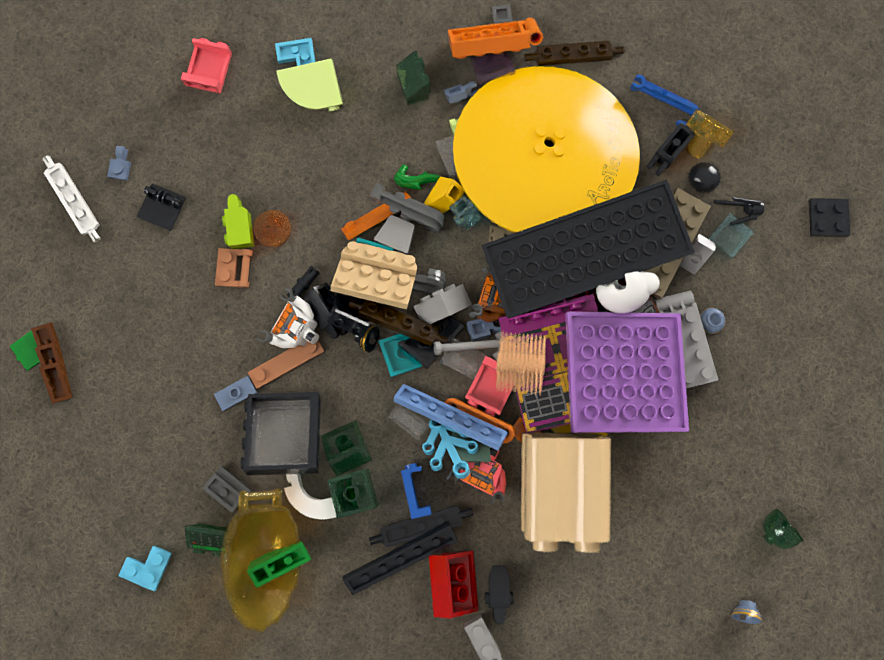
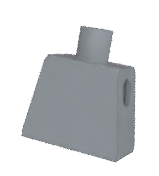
(397, 234)

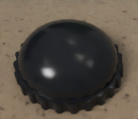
(704, 177)

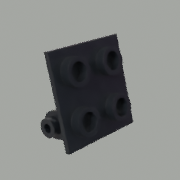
(161, 206)

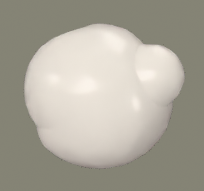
(628, 297)

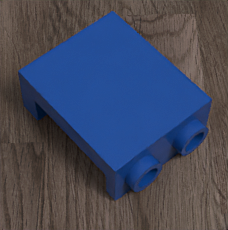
(414, 508)

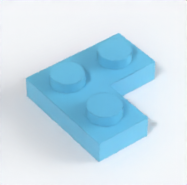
(297, 50)
(148, 573)

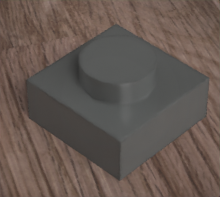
(501, 14)

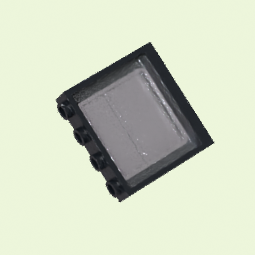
(281, 434)

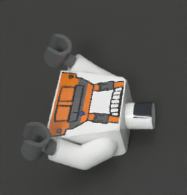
(294, 325)

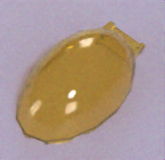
(251, 534)

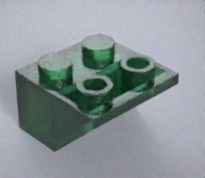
(413, 78)

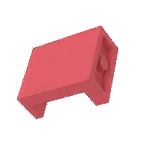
(207, 65)
(484, 390)

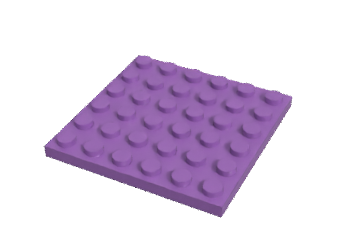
(626, 372)

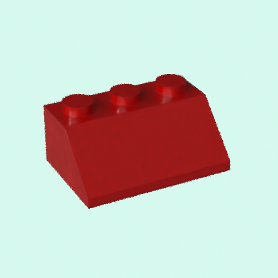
(453, 584)

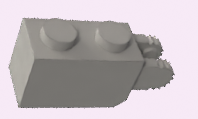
(482, 639)

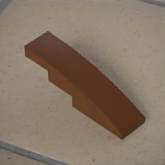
(52, 362)

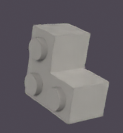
(442, 303)

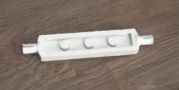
(71, 199)

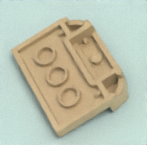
(375, 274)

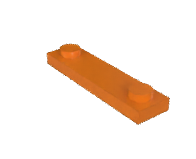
(368, 220)

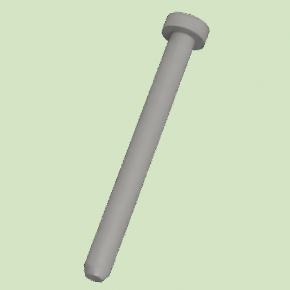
(438, 347)

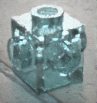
(465, 213)

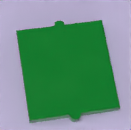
(25, 351)

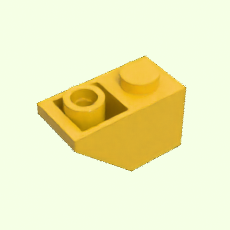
(444, 194)

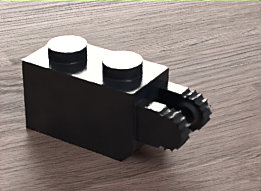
(671, 148)
(321, 302)

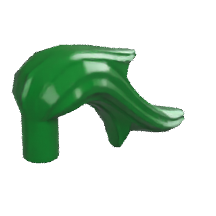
(413, 182)

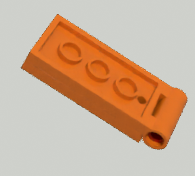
(494, 38)

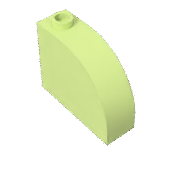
(312, 85)

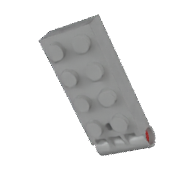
(697, 355)

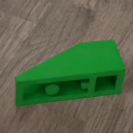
(277, 563)

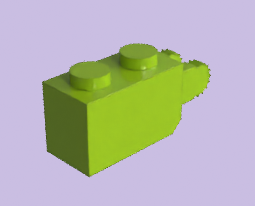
(237, 224)

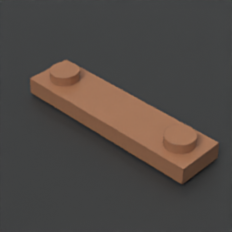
(284, 363)

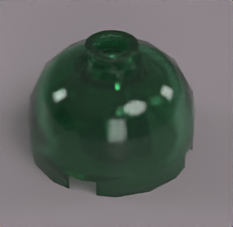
(780, 531)

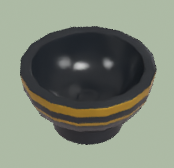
(372, 332)

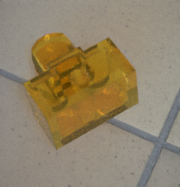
(707, 132)

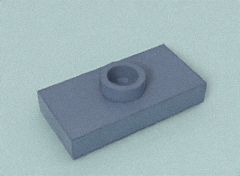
(235, 393)

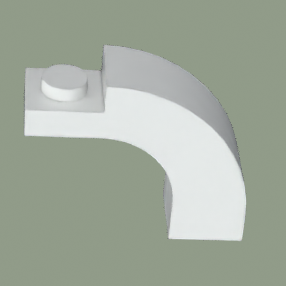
(305, 503)

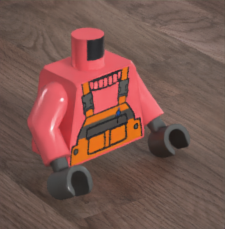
(486, 476)

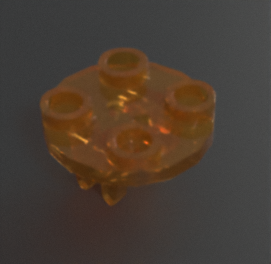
(275, 220)

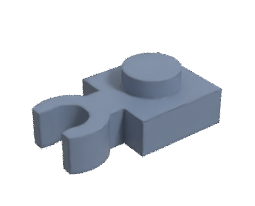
(481, 330)

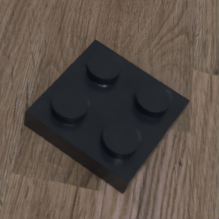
(829, 217)

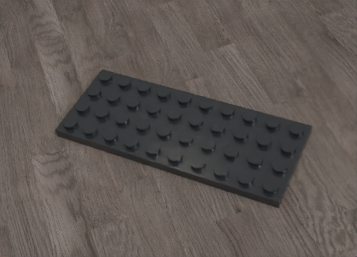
(587, 249)

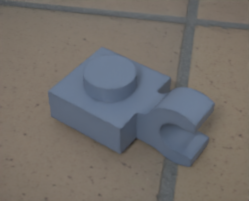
(459, 92)
(119, 167)

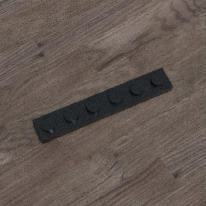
(400, 558)

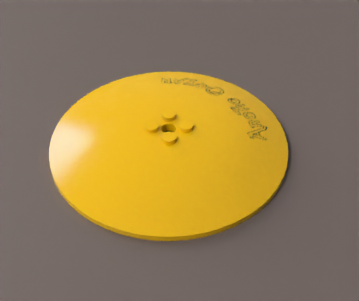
(512, 171)

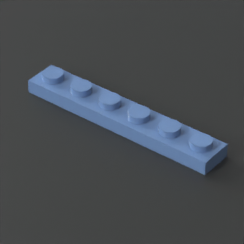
(451, 417)

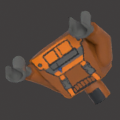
(489, 304)

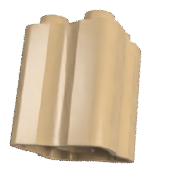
(565, 490)

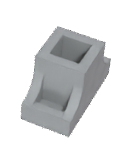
(703, 250)

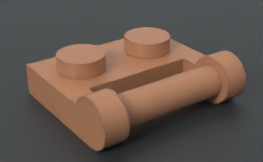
(227, 268)

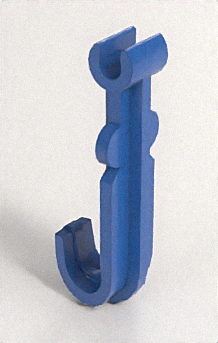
(664, 96)

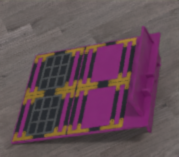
(552, 405)

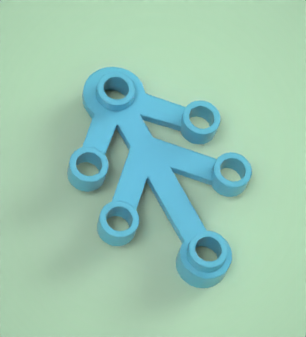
(448, 442)

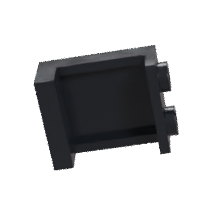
(347, 317)

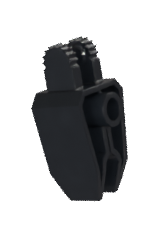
(499, 593)

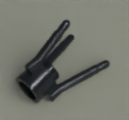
(751, 207)

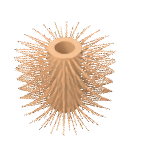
(520, 363)

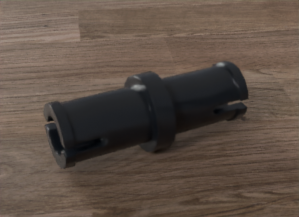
(304, 282)

